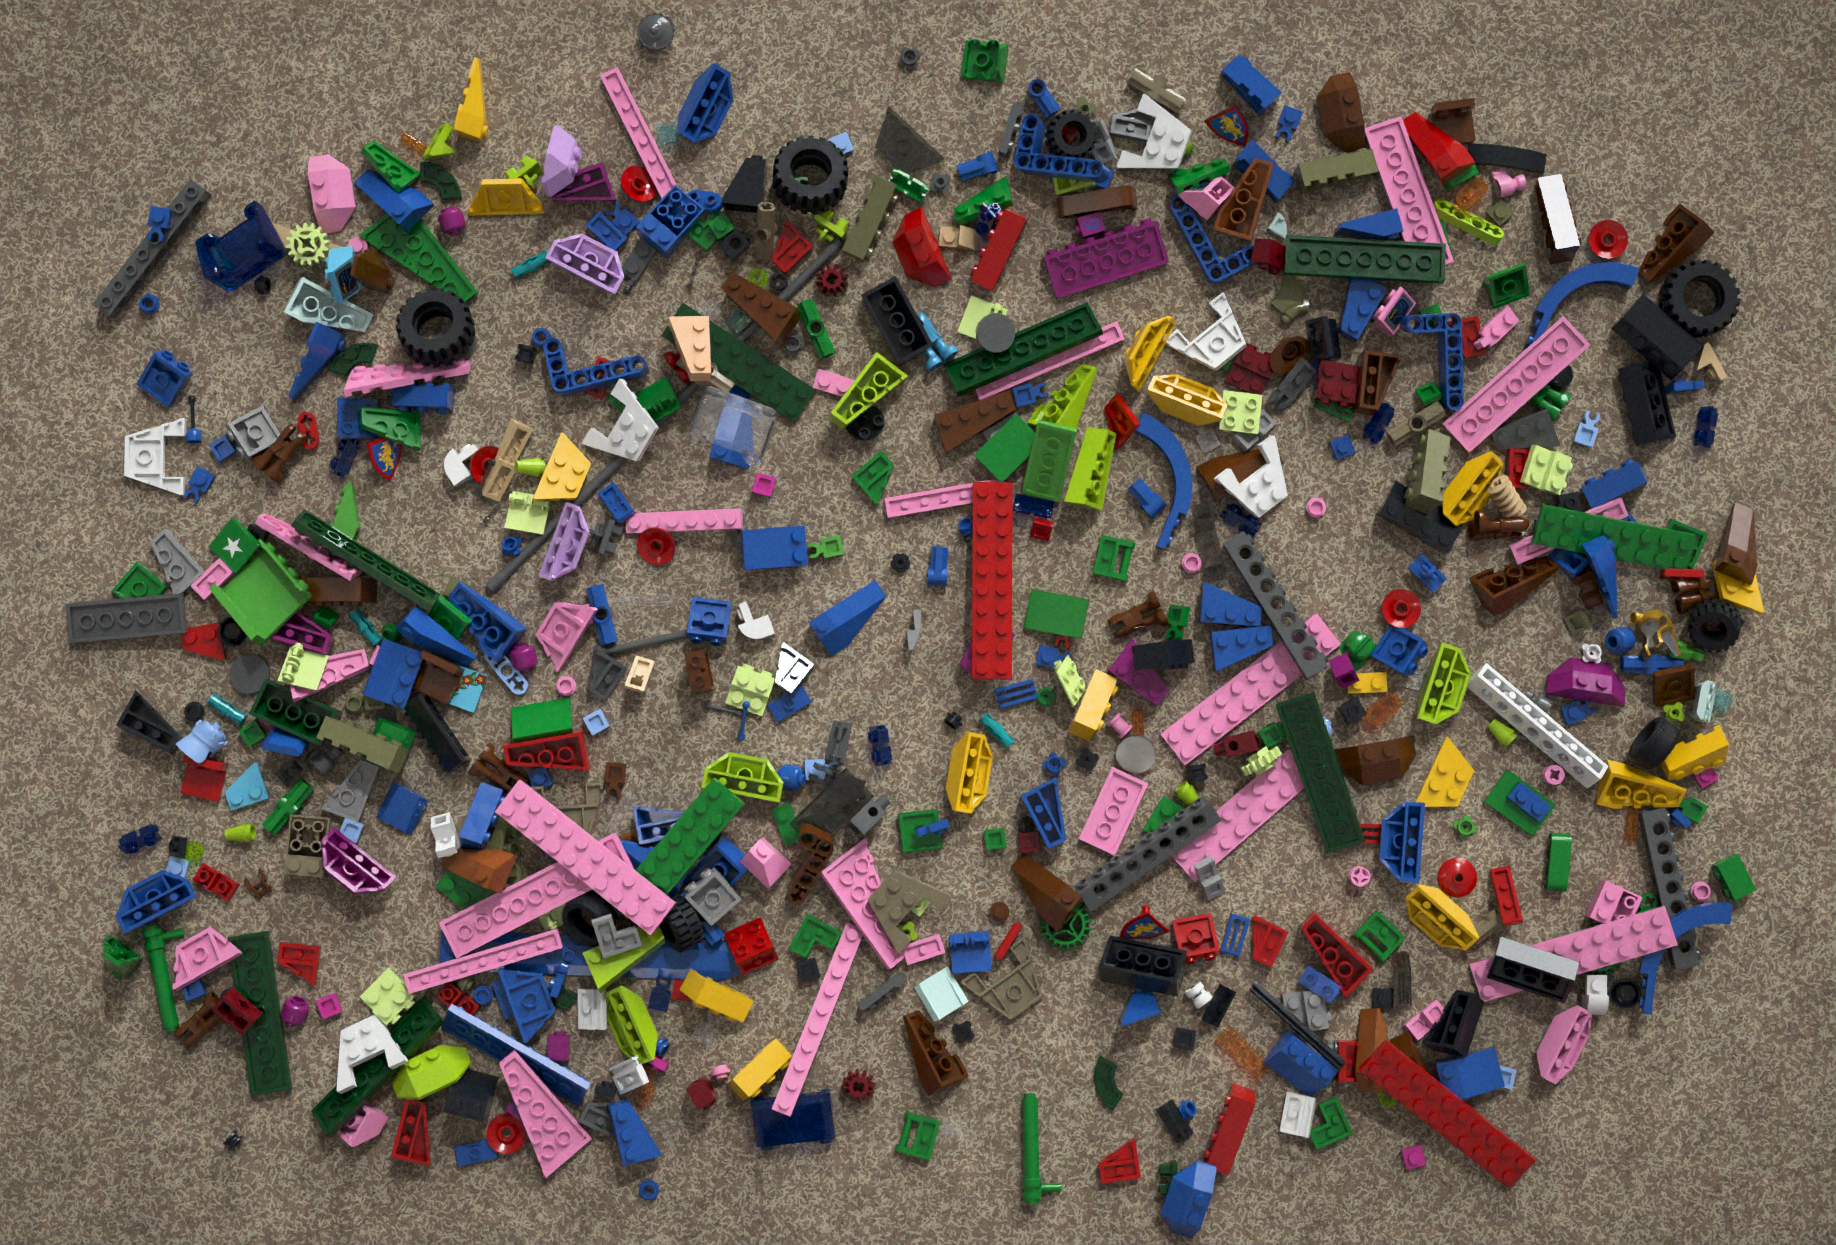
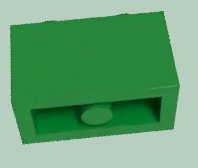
(1733, 877)

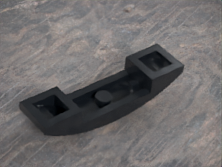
(1508, 157)

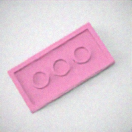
(1113, 811)

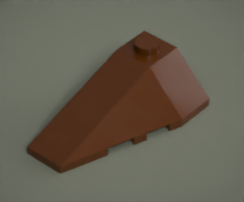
(1681, 238)
(1241, 464)
(1049, 894)
(933, 1062)

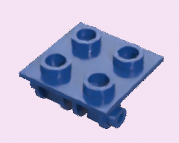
(349, 418)
(970, 952)

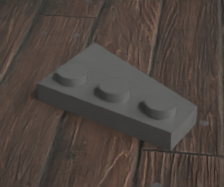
(1527, 431)

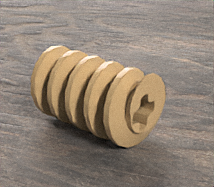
(1506, 497)

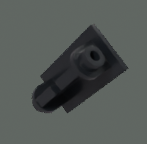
(1174, 1122)

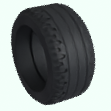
(1654, 743)
(574, 922)

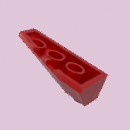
(1439, 150)

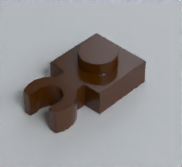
(615, 774)

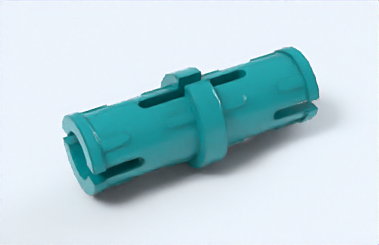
(530, 265)
(365, 627)
(227, 709)
(996, 730)

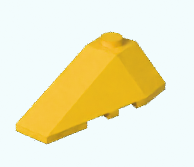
(471, 116)
(1633, 787)

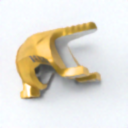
(1656, 629)

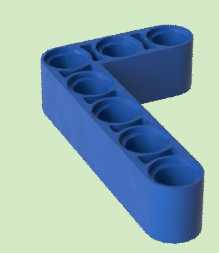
(1053, 162)
(1206, 247)
(1445, 352)
(589, 373)

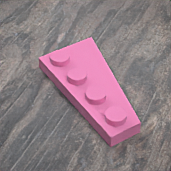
(338, 668)

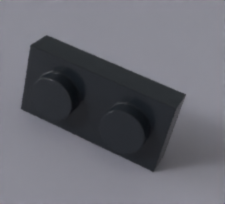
(1219, 1005)

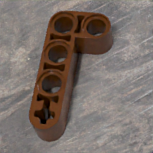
(1101, 200)
(806, 867)

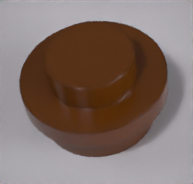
(999, 911)

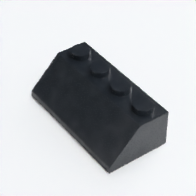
(897, 321)
(1657, 337)
(1646, 403)
(1429, 528)
(437, 733)
(1143, 965)
(1533, 970)

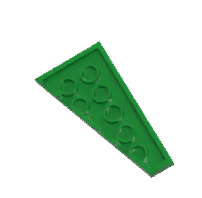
(421, 254)

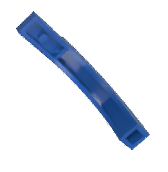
(1606, 273)
(1177, 459)
(1681, 922)

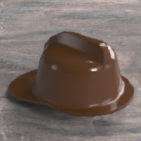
(1288, 354)

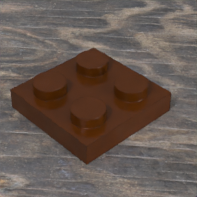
(1674, 685)

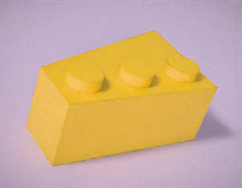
(1093, 705)
(1696, 756)
(716, 997)
(760, 1070)

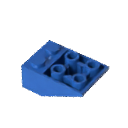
(670, 221)

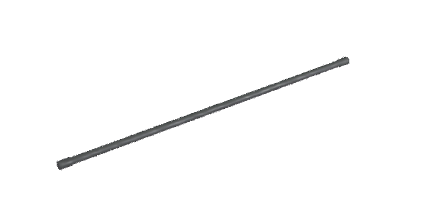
(501, 576)

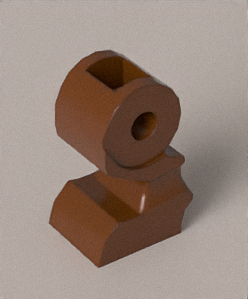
(1589, 589)

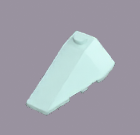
(315, 304)

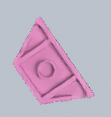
(563, 630)
(201, 956)

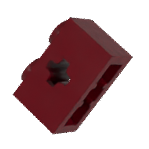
(1269, 255)
(237, 1011)
(702, 1093)

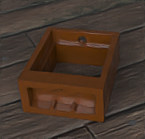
(696, 664)

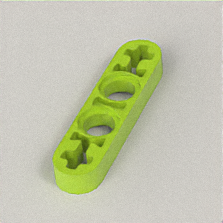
(1486, 230)

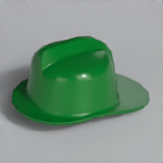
(1358, 648)

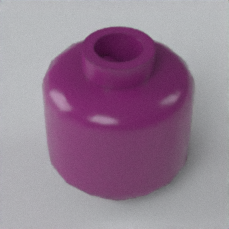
(451, 221)
(523, 657)
(294, 1011)

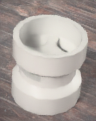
(1198, 995)

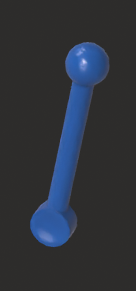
(741, 735)

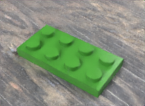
(1049, 461)

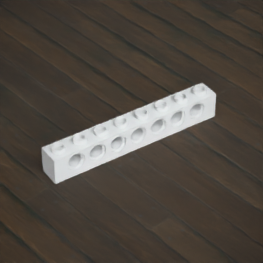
(1537, 726)

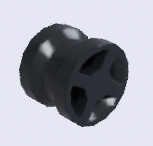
(525, 354)
(1197, 772)

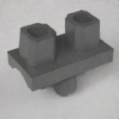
(609, 528)

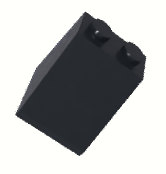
(747, 186)
(472, 1095)

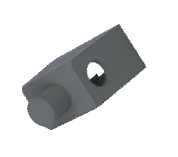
(863, 821)

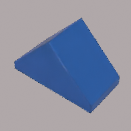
(1568, 561)

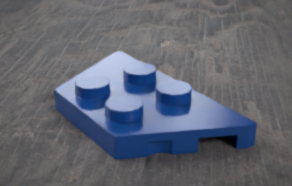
(528, 1000)

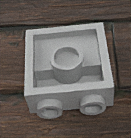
(252, 433)
(711, 895)
(1307, 1008)

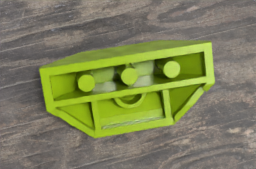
(1444, 685)
(745, 776)
(631, 1024)
(431, 1072)

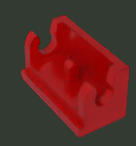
(1348, 1051)

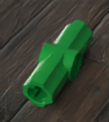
(820, 340)
(288, 805)

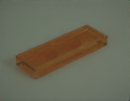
(1243, 1052)

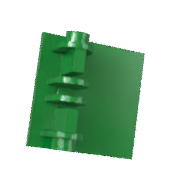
(659, 399)

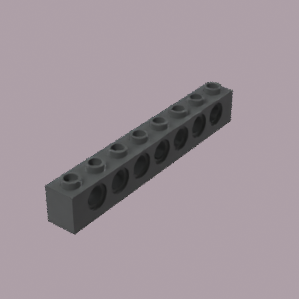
(150, 253)
(1245, 542)
(1647, 820)
(1144, 863)

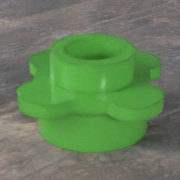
(1471, 828)

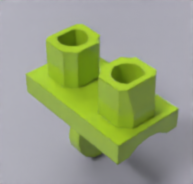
(529, 171)
(838, 230)

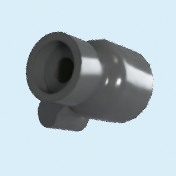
(1543, 701)
(324, 761)

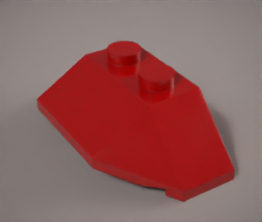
(920, 250)

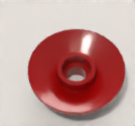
(639, 177)
(1615, 232)
(479, 458)
(650, 551)
(1409, 603)
(1447, 874)
(499, 1141)

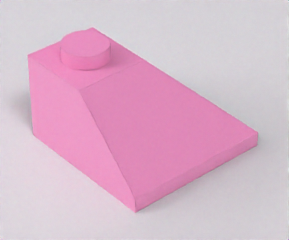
(765, 862)
(363, 1125)

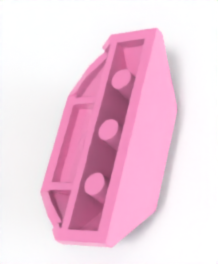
(331, 192)
(1563, 1043)

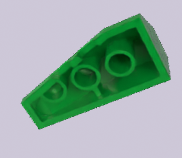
(119, 958)

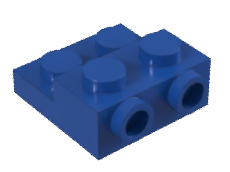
(164, 377)
(709, 621)
(1400, 650)

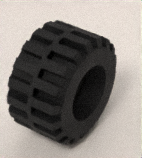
(1084, 126)
(1714, 639)
(682, 926)

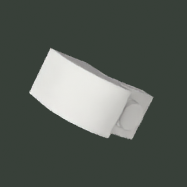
(455, 464)
(757, 628)
(445, 835)
(1595, 996)

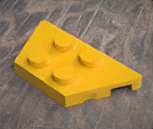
(505, 198)
(563, 473)
(1738, 592)
(1446, 778)

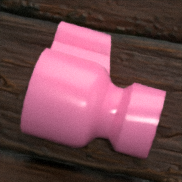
(1507, 184)

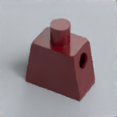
(1246, 741)

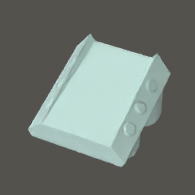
(1703, 701)
(941, 994)

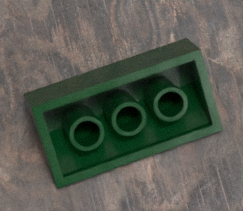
(301, 718)

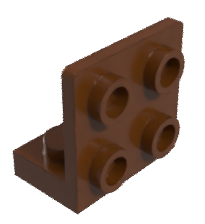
(1455, 119)
(438, 677)

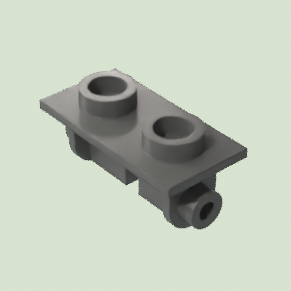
(838, 741)

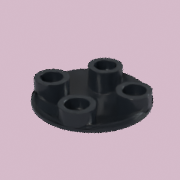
(867, 425)

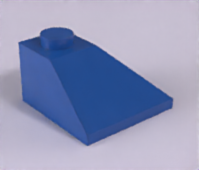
(1138, 1007)

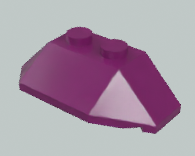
(1586, 682)
(352, 865)

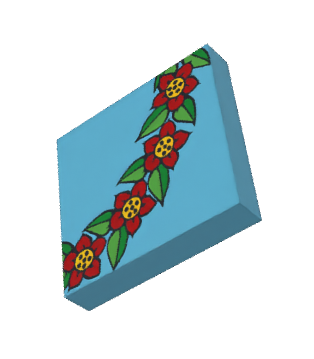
(468, 690)

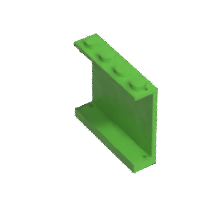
(263, 594)

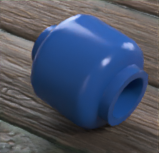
(1620, 640)
(792, 777)

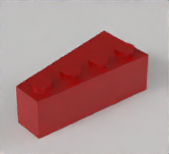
(998, 249)
(550, 751)
(1338, 956)
(1231, 1128)

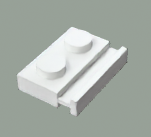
(592, 1009)
(629, 1075)
(1298, 1114)

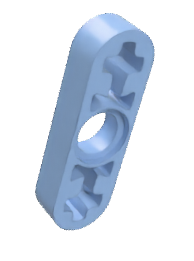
(511, 685)

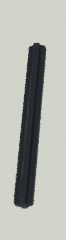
(1297, 1025)

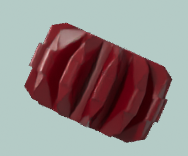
(838, 283)
(859, 1078)

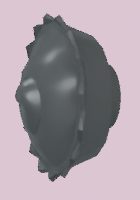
(655, 31)

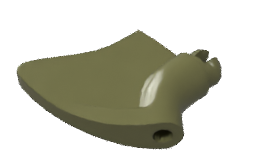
(1291, 299)

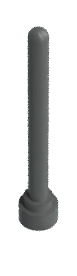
(642, 643)

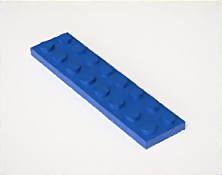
(499, 1045)

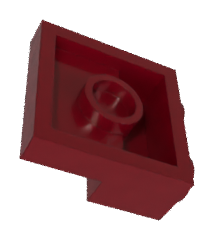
(1250, 370)
(1336, 383)

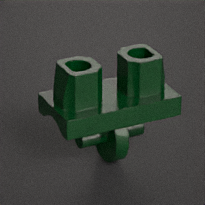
(1167, 1169)

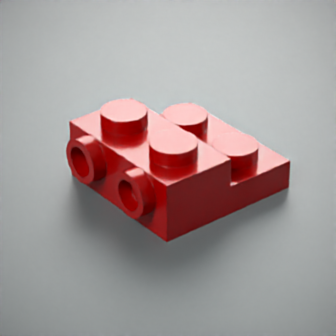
(1197, 937)

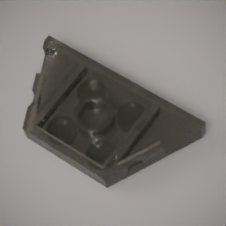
(904, 146)

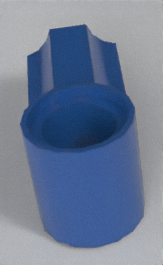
(1043, 100)
(978, 167)
(1147, 499)
(938, 567)

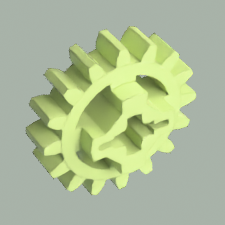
(312, 238)
(1261, 760)

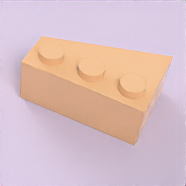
(693, 343)

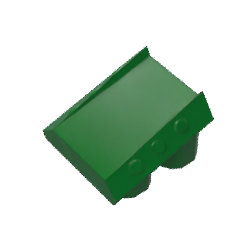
(985, 61)
(395, 732)

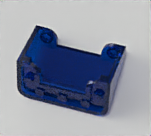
(242, 251)
(810, 1120)

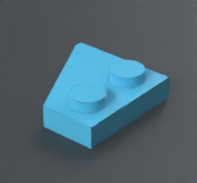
(247, 788)

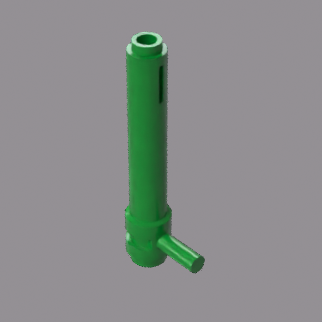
(155, 946)
(1032, 1182)

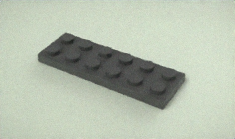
(126, 618)

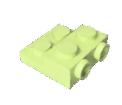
(1546, 470)
(750, 687)
(388, 997)

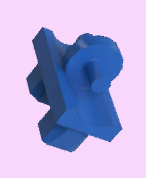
(1427, 573)

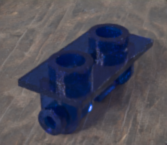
(986, 219)
(1373, 429)
(1703, 435)
(340, 463)
(1037, 506)
(1248, 522)
(877, 736)
(131, 842)

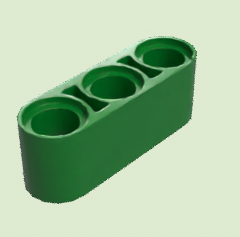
(1559, 862)

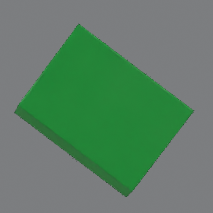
(1507, 285)

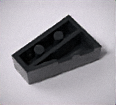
(1164, 654)
(147, 724)
(1457, 1025)

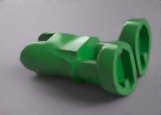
(1559, 399)

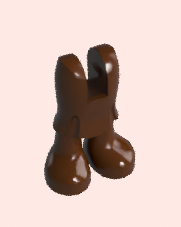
(284, 449)
(1483, 528)
(1703, 589)
(1133, 619)
(503, 773)
(199, 1023)

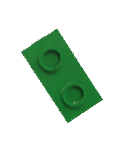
(907, 186)

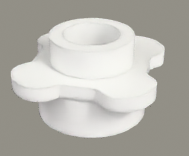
(1595, 649)

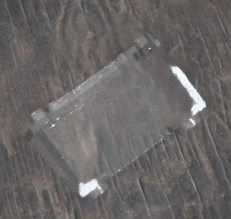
(732, 424)

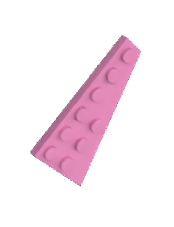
(400, 375)
(304, 544)
(853, 882)
(548, 1123)

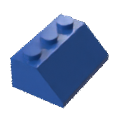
(393, 673)
(1300, 1065)

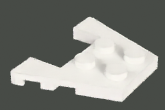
(1165, 143)
(1215, 344)
(632, 430)
(146, 456)
(1263, 487)
(362, 1043)

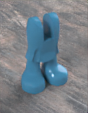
(945, 351)

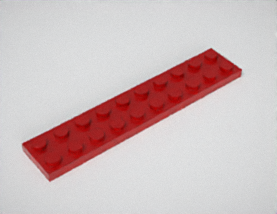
(992, 581)
(1447, 1113)

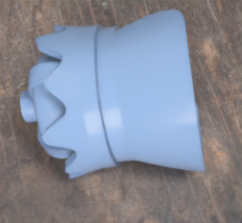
(202, 740)

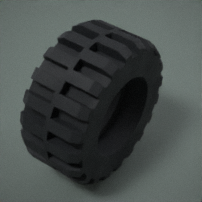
(810, 152)
(1717, 280)
(430, 305)

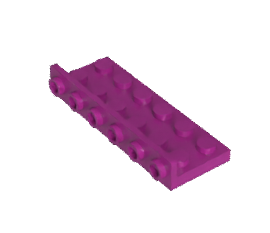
(1105, 258)

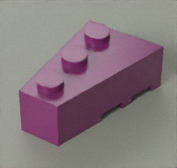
(1142, 681)

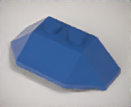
(706, 104)
(1402, 841)
(153, 899)
(1189, 1198)

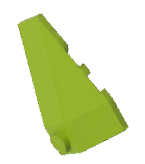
(1067, 402)

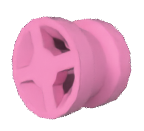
(1549, 774)
(1363, 876)

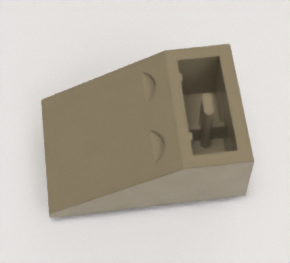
(304, 845)

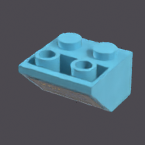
(338, 273)

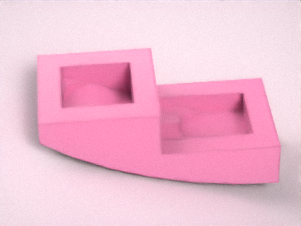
(1423, 1021)

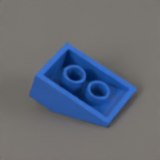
(1376, 226)
(774, 548)
(725, 859)
(1471, 1075)

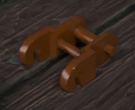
(263, 881)

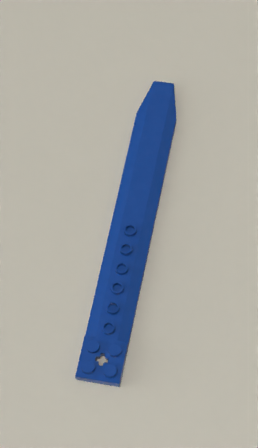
(708, 961)

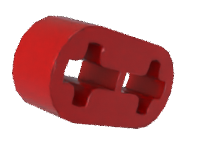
(313, 430)

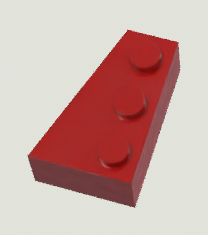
(412, 1133)

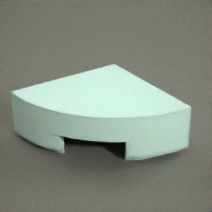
(1278, 226)

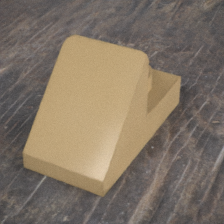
(958, 238)
(1707, 358)
(639, 674)

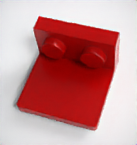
(204, 778)
(751, 946)

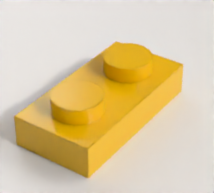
(1369, 683)

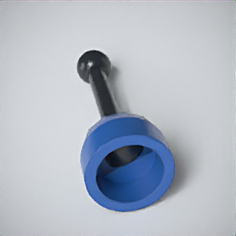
(193, 434)

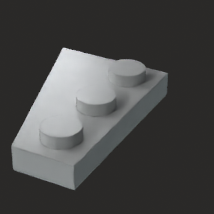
(177, 563)
(354, 792)

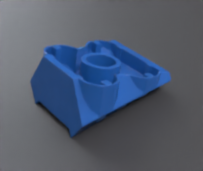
(284, 742)
(402, 808)

